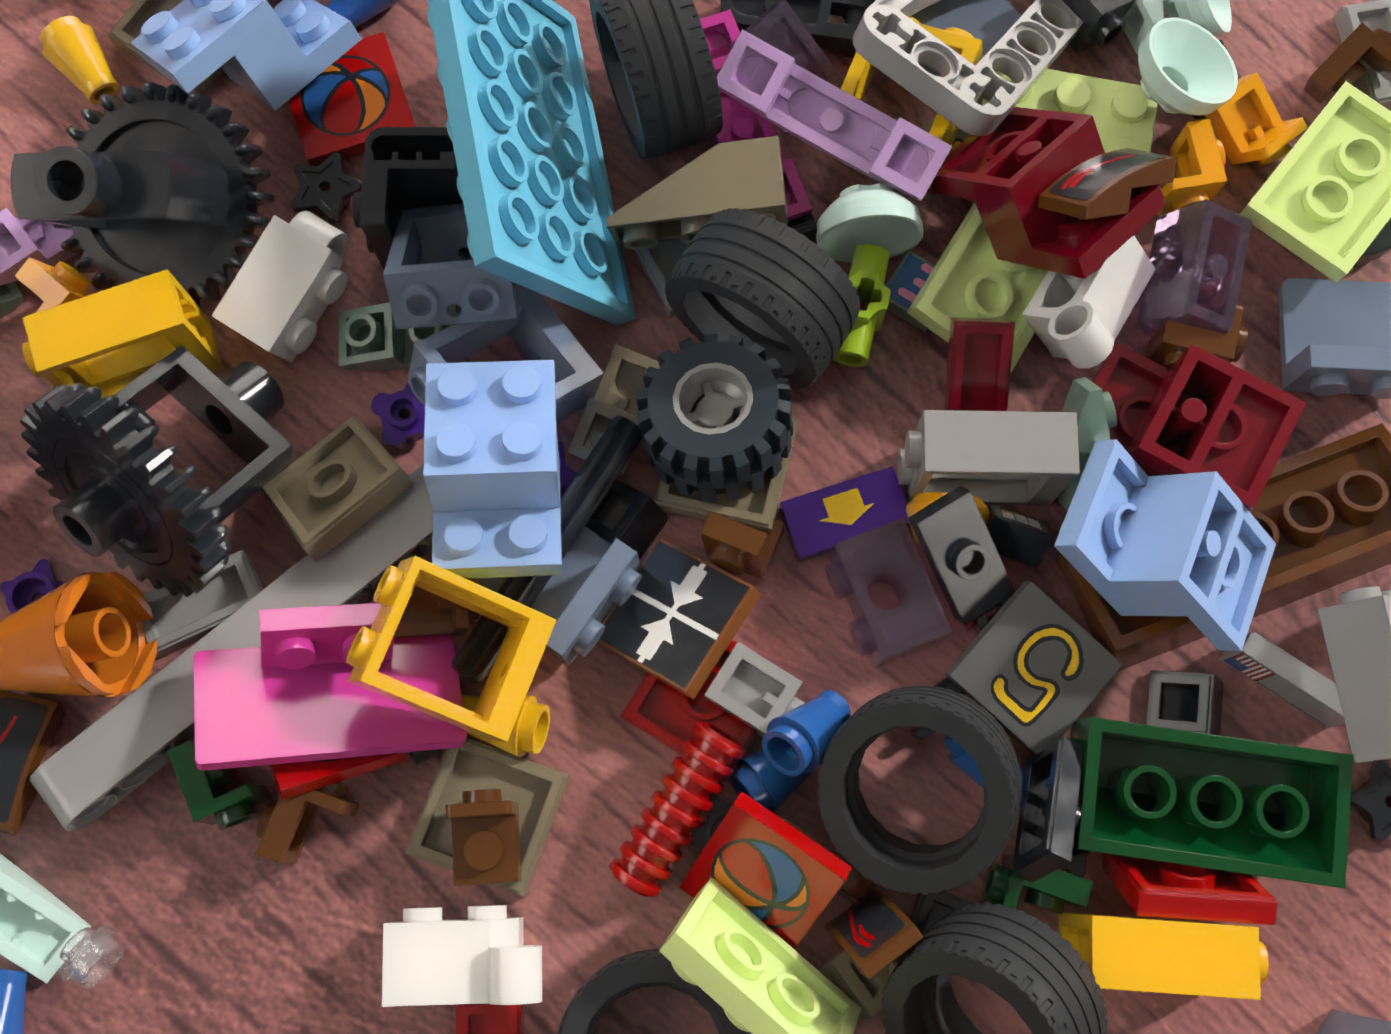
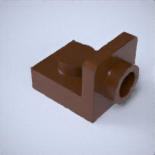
(1344, 63)
(485, 838)

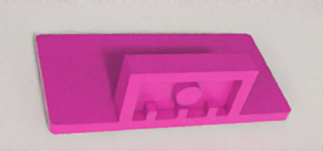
(295, 695)

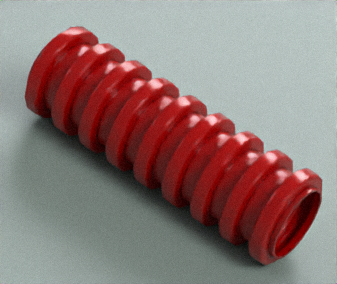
(676, 810)

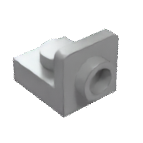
(753, 689)

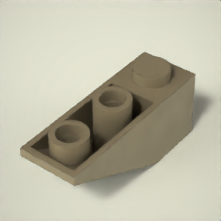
(724, 177)

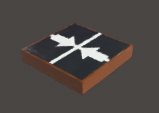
(678, 618)

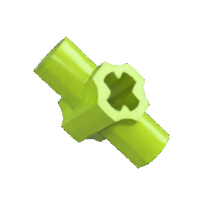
(868, 277)

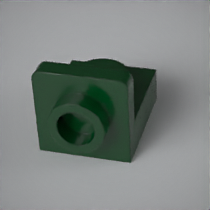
(207, 791)
(1046, 893)

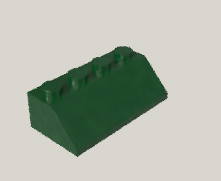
(1213, 801)

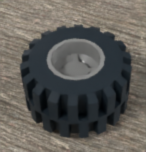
(715, 417)

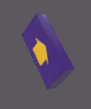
(842, 511)

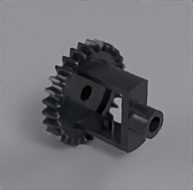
(150, 190)
(126, 492)

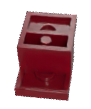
(1015, 166)
(1199, 417)

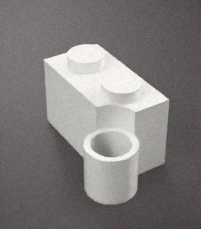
(286, 284)
(1084, 316)
(459, 959)

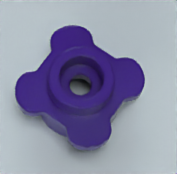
(399, 430)

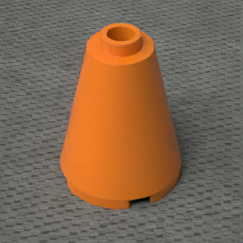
(79, 639)

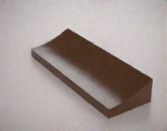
(1328, 527)

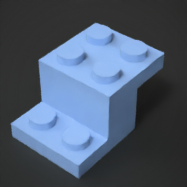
(256, 46)
(493, 468)
(1167, 545)

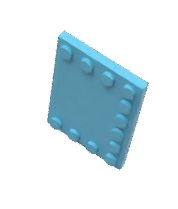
(530, 151)

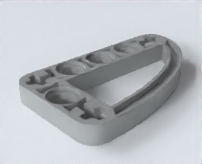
(899, 45)

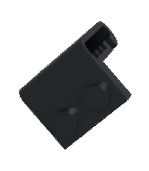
(402, 172)

